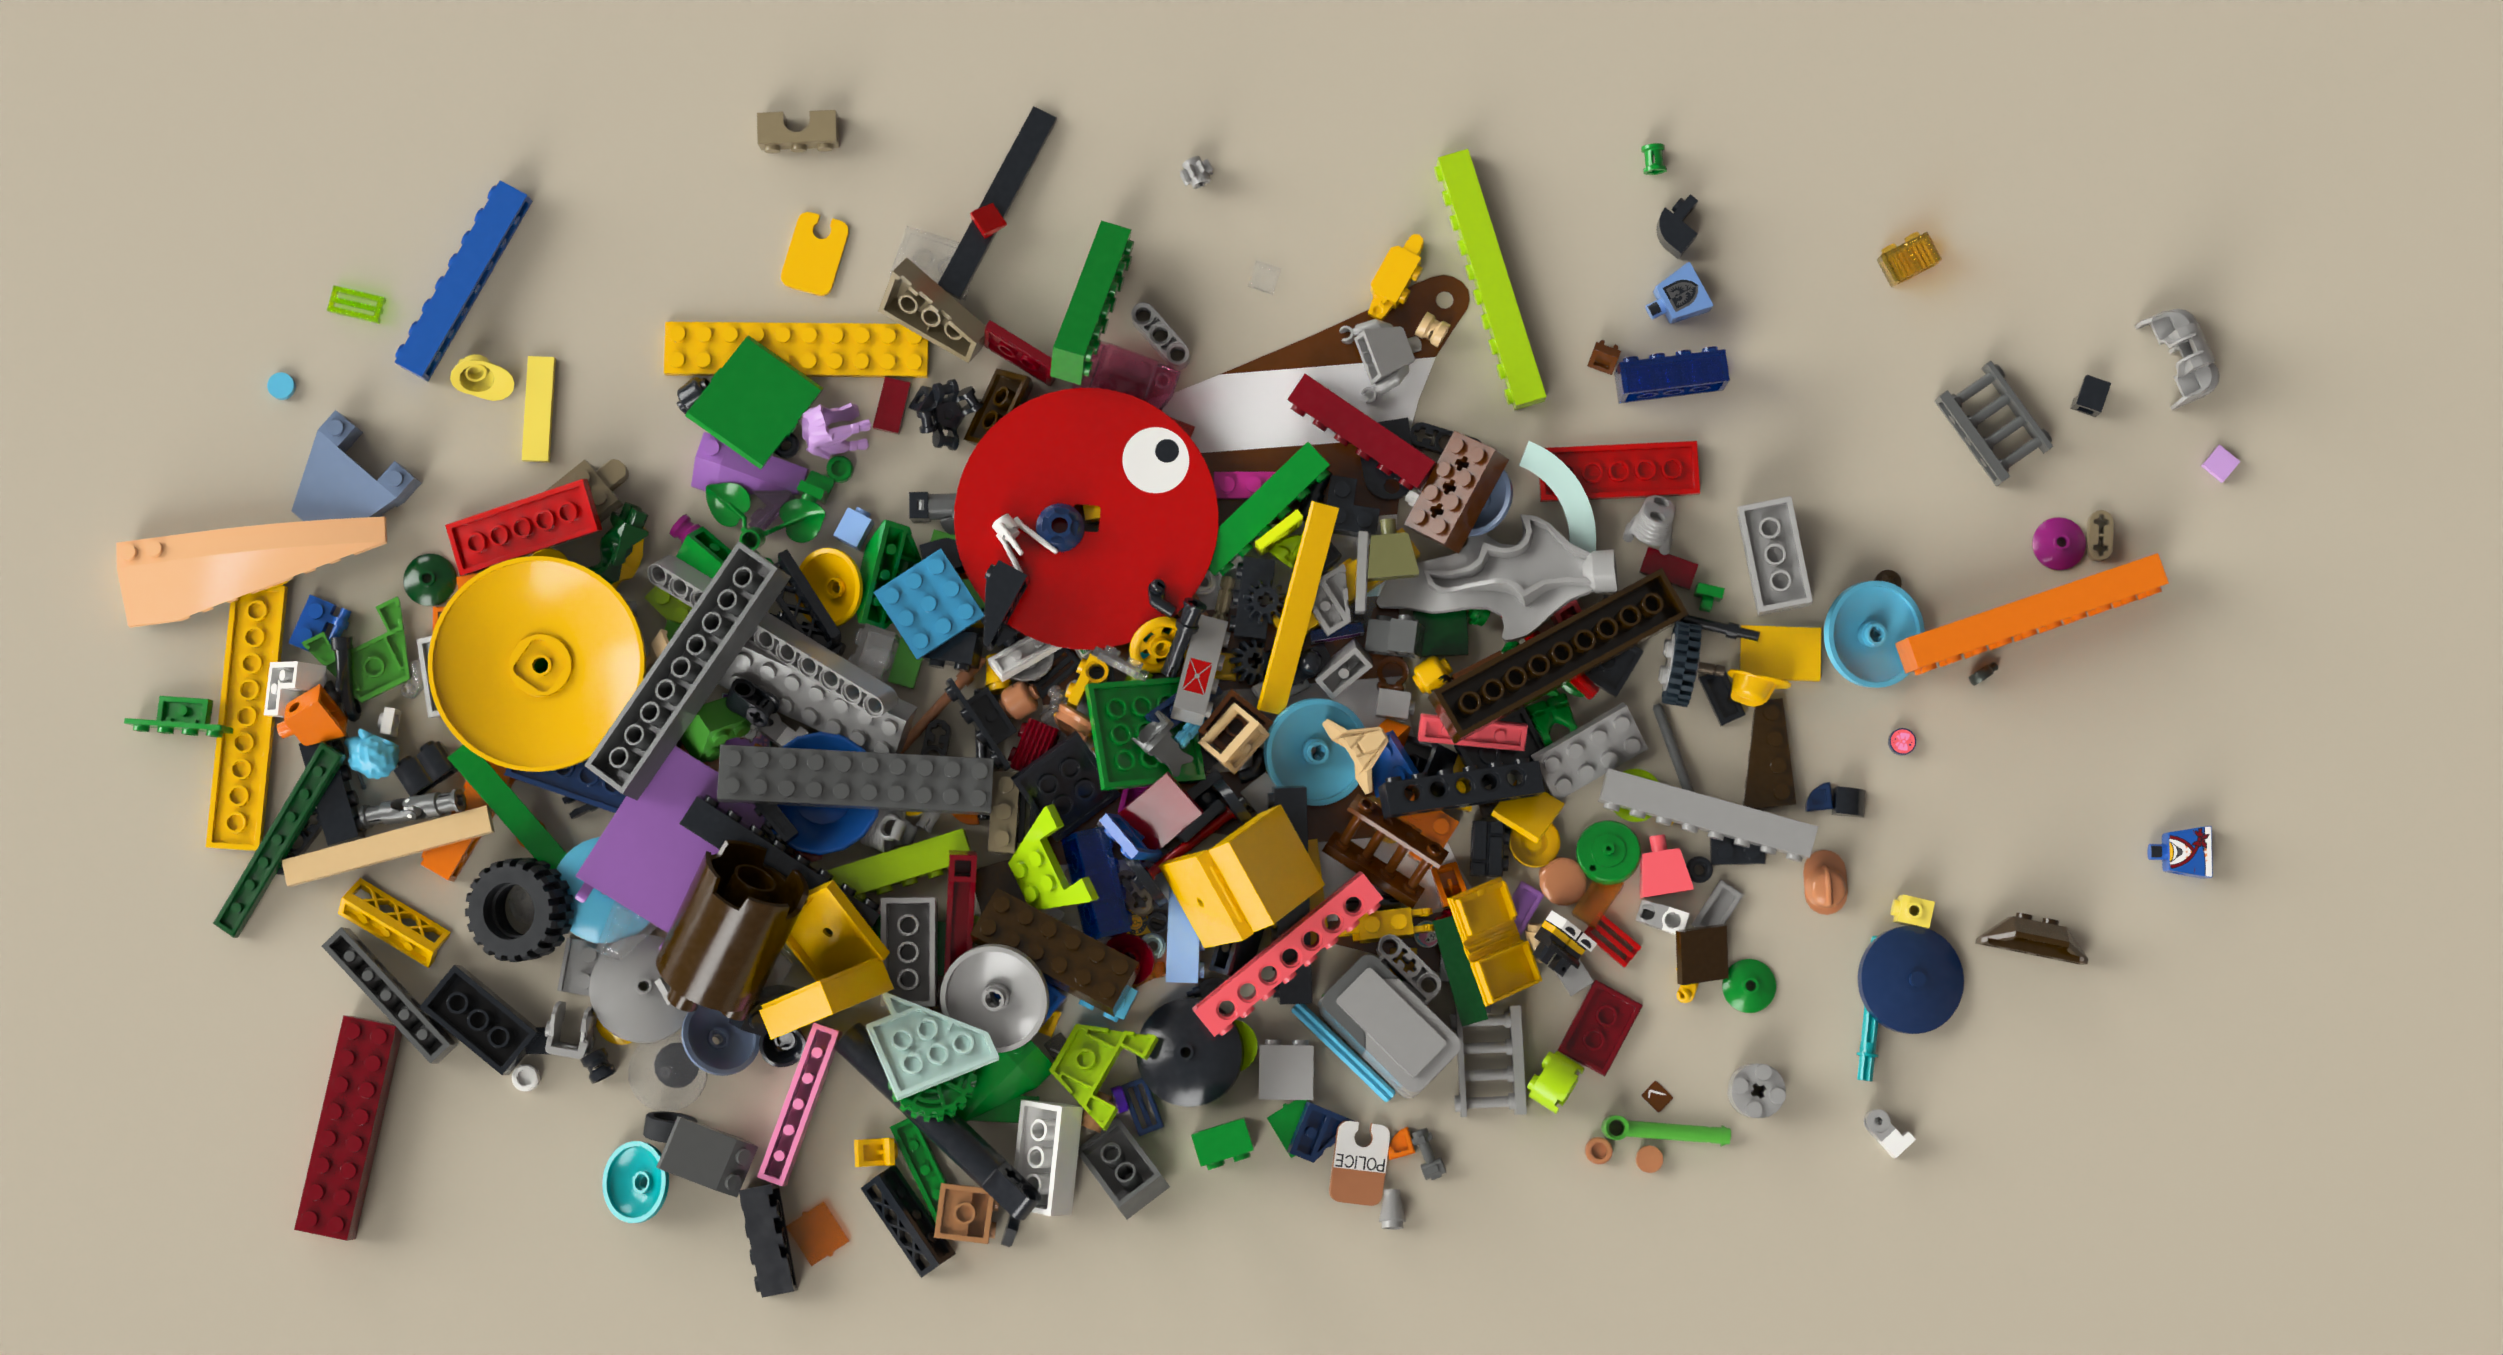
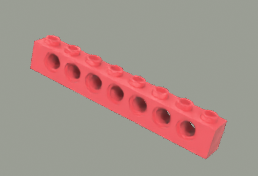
(1208, 1008)

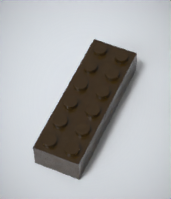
(1060, 951)

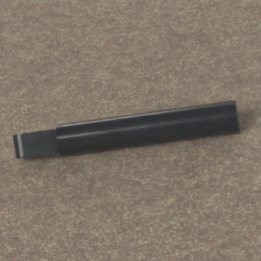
(951, 1135)

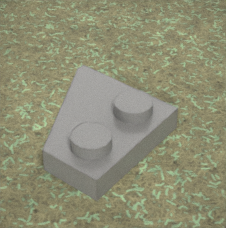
(1331, 601)

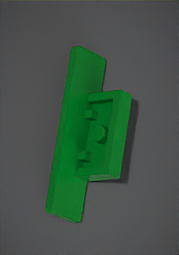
(181, 714)

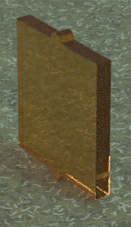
(817, 1233)

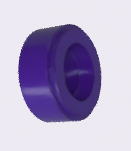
(1119, 1099)

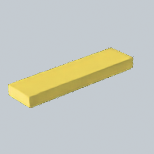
(538, 409)

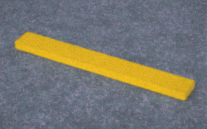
(1297, 607)

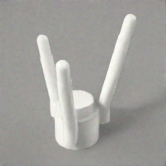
(1007, 531)

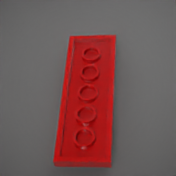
(1630, 470)
(523, 527)

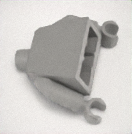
(1384, 353)

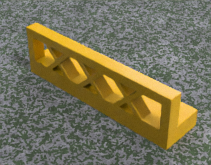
(389, 925)

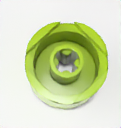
(1555, 1081)

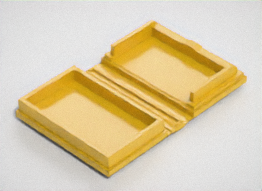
(1492, 941)

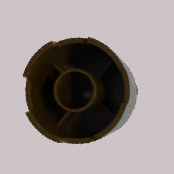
(730, 931)

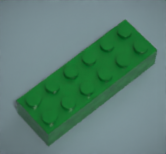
(1092, 303)

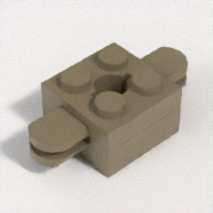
(601, 483)

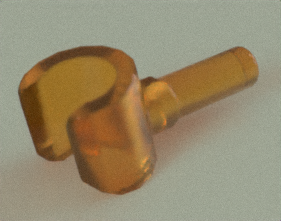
(1158, 971)

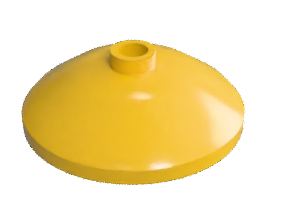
(827, 570)

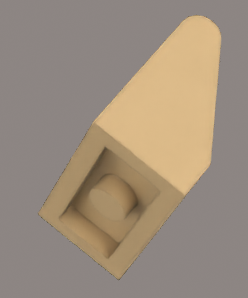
(1243, 744)

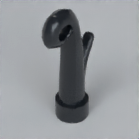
(344, 678)

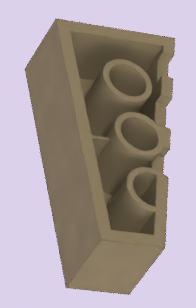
(931, 312)

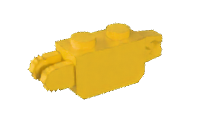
(1394, 277)
(1386, 922)

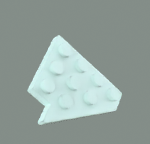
(926, 1047)

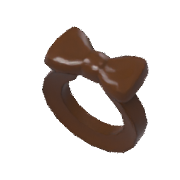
(1382, 681)

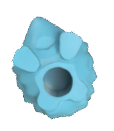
(372, 754)

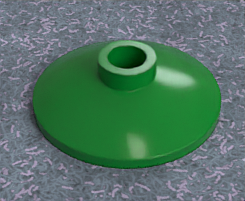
(1735, 986)

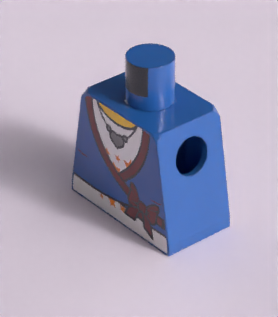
(2185, 852)

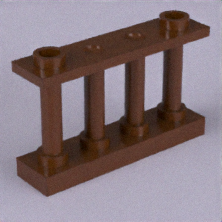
(1378, 872)

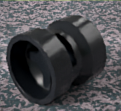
(595, 1060)

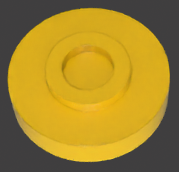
(1533, 854)

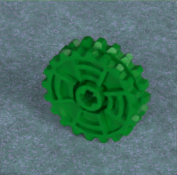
(940, 1099)

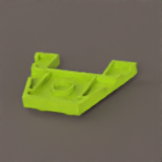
(1040, 872)
(1088, 1060)

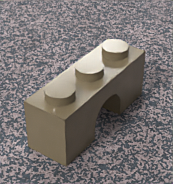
(820, 133)
(1004, 814)

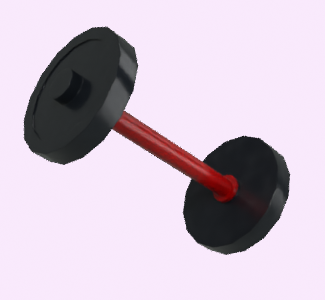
(1236, 808)

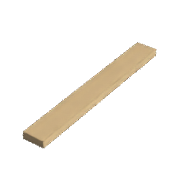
(388, 846)

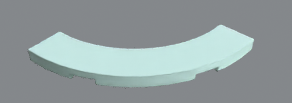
(1568, 491)

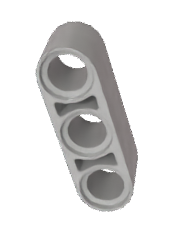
(1155, 324)

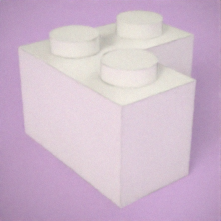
(290, 681)

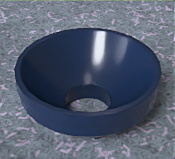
(1068, 539)

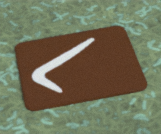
(1657, 1096)

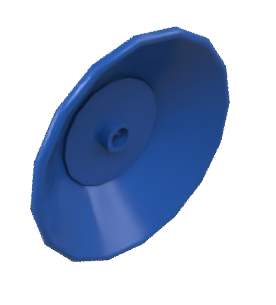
(825, 828)

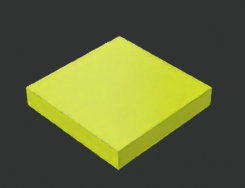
(1279, 532)

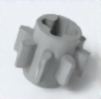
(1196, 172)

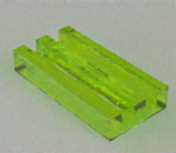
(378, 309)

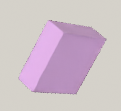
(2220, 463)

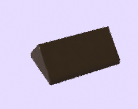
(1002, 395)

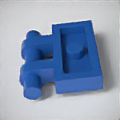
(315, 620)

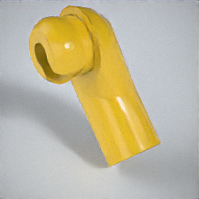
(1687, 992)

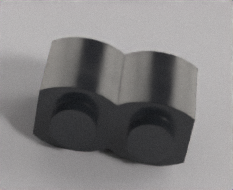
(425, 769)

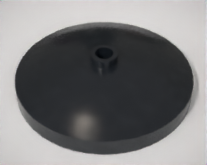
(1209, 1068)

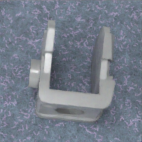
(553, 1033)

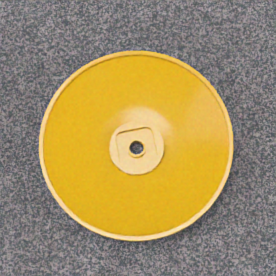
(487, 655)

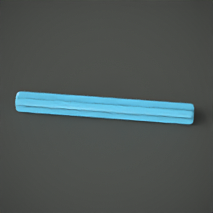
(1343, 1051)

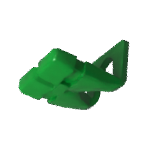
(1548, 713)

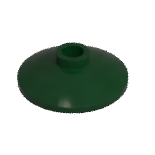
(439, 588)

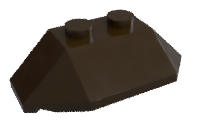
(2034, 938)

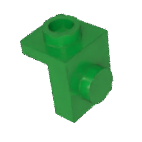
(816, 488)

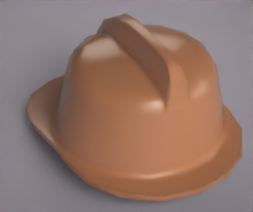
(1825, 882)

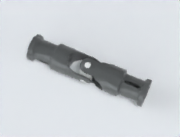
(412, 808)

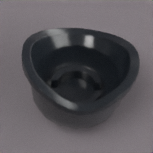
(784, 1049)

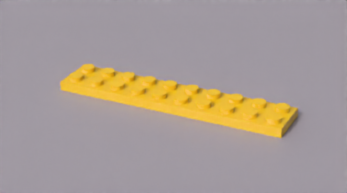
(808, 347)
(245, 756)

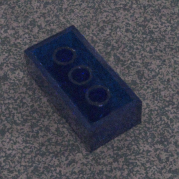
(1671, 375)
(1091, 855)

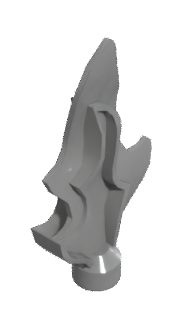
(1516, 581)

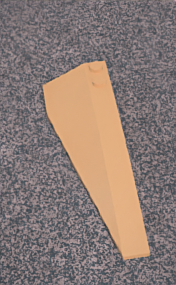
(195, 571)

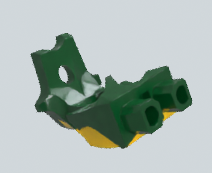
(622, 545)

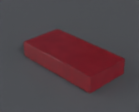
(892, 405)
(1678, 570)

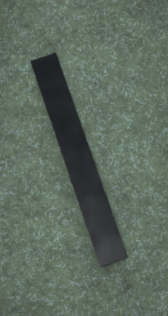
(1002, 194)

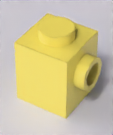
(1912, 911)

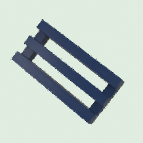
(1160, 1124)

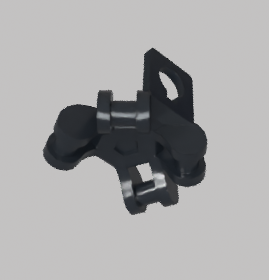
(944, 413)

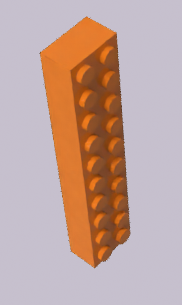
(2039, 611)

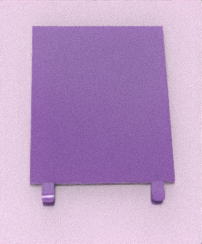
(644, 851)

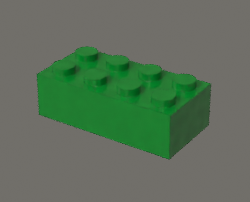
(1223, 1142)

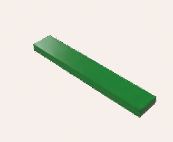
(507, 806)

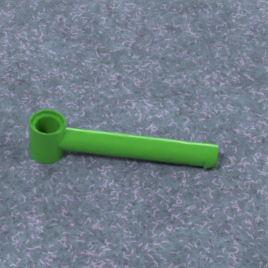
(1667, 1131)

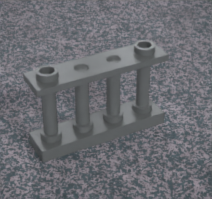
(1982, 447)

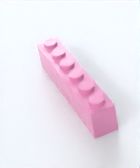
(799, 1104)

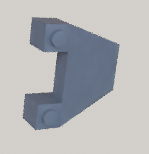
(341, 488)

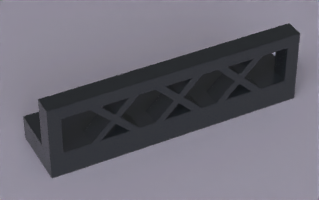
(811, 602)
(911, 1218)

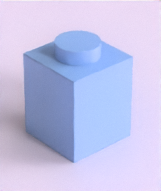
(854, 528)

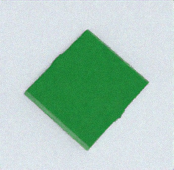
(754, 402)

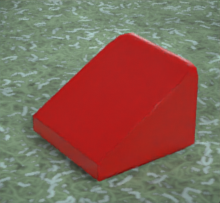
(988, 220)

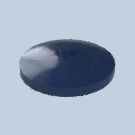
(1910, 979)

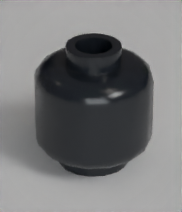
(690, 392)

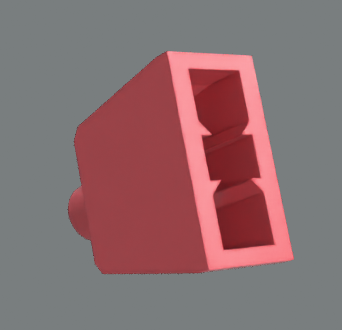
(1663, 870)

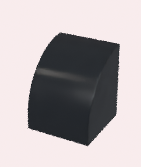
(1848, 802)

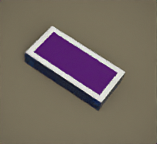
(1347, 631)

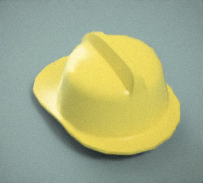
(481, 378)

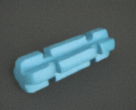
(1187, 733)

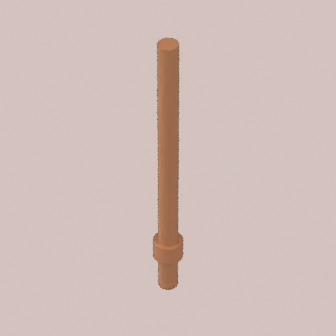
(963, 679)

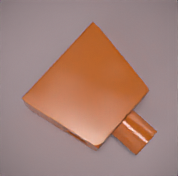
(313, 718)

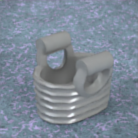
(1653, 524)
(887, 831)

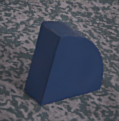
(1820, 798)

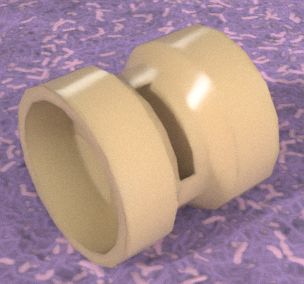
(1432, 329)

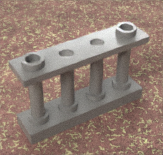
(1514, 1073)

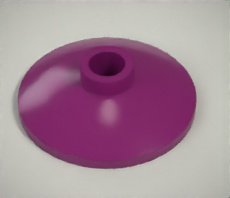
(2049, 552)

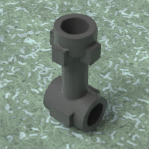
(1432, 1167)

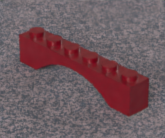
(959, 904)

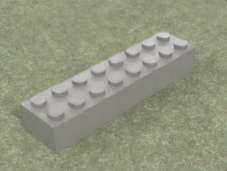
(818, 707)

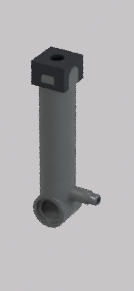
(928, 507)

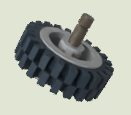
(1683, 664)

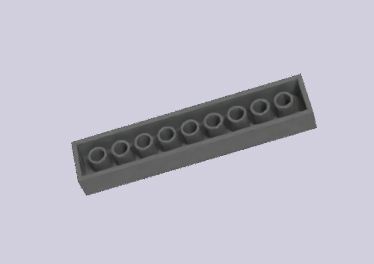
(687, 671)
(855, 780)

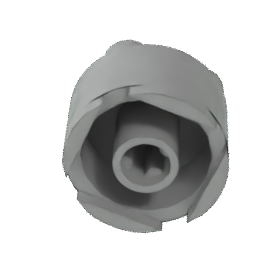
(1772, 1092)

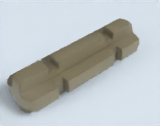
(1224, 597)

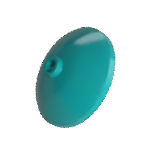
(633, 1183)

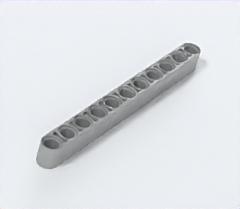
(786, 644)

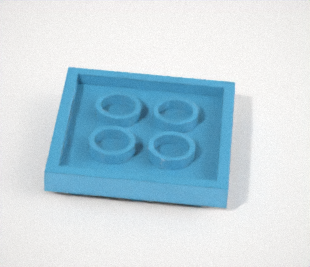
(929, 604)

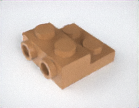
(965, 1214)

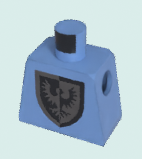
(1680, 296)

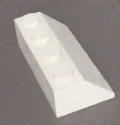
(1049, 1152)

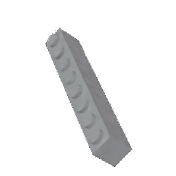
(1707, 814)

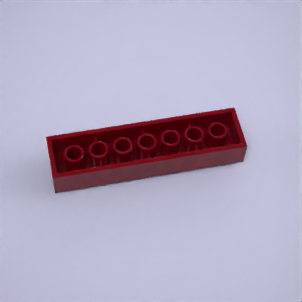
(348, 1128)

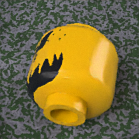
(1432, 674)

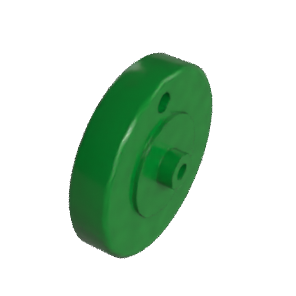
(1608, 852)

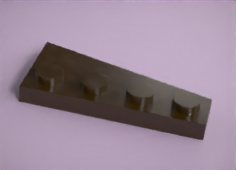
(1769, 762)

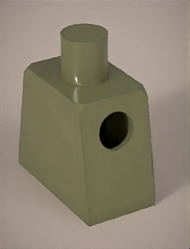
(1391, 554)

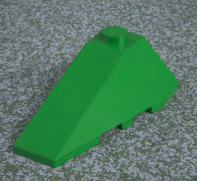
(1006, 1079)

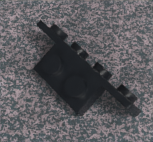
(987, 718)

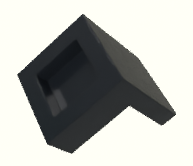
(2091, 396)

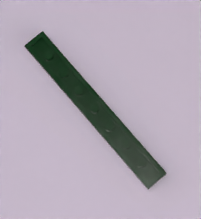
(279, 839)

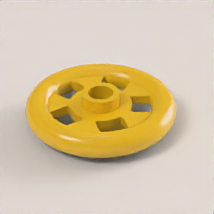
(1164, 640)

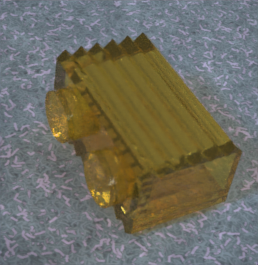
(1908, 259)

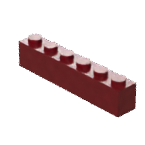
(1362, 432)

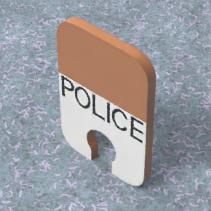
(1358, 1170)

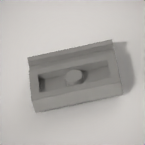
(577, 966)

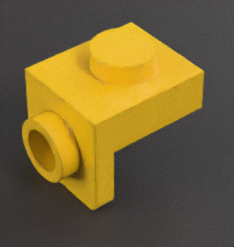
(875, 1152)

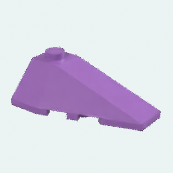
(720, 464)

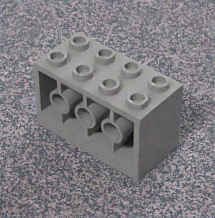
(1774, 556)

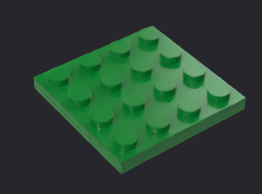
(1119, 714)

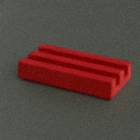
(1629, 955)

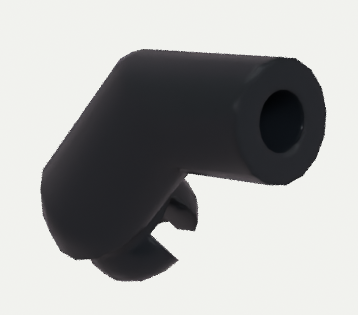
(1157, 598)
(1256, 769)

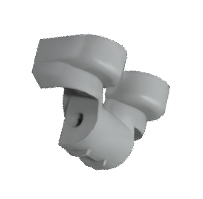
(2196, 371)

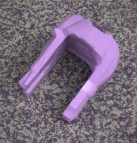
(826, 441)

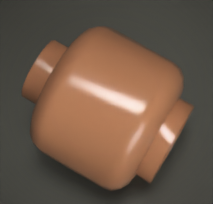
(1019, 700)

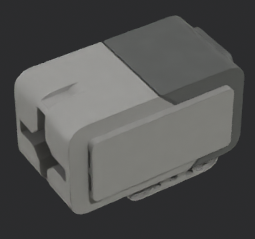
(1390, 1018)

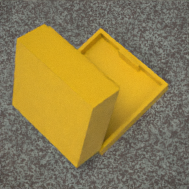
(1244, 879)
(843, 964)

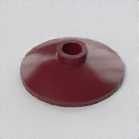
(1139, 948)

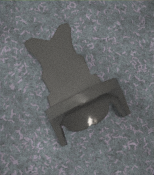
(1157, 741)

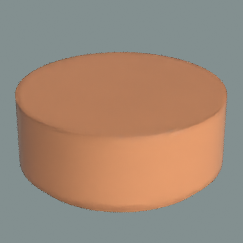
(1598, 1150)
(1649, 1159)

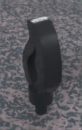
(1205, 987)

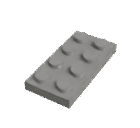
(1590, 751)

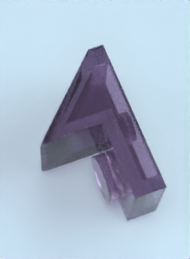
(774, 501)

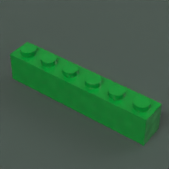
(1267, 505)

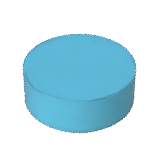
(281, 386)

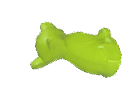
(1287, 550)

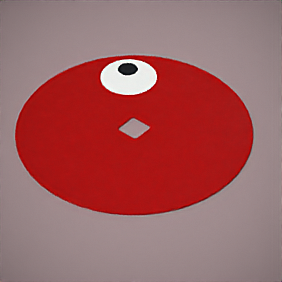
(1100, 453)

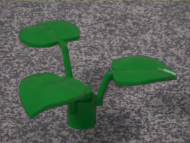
(731, 500)

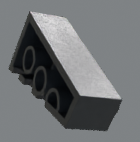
(768, 1240)

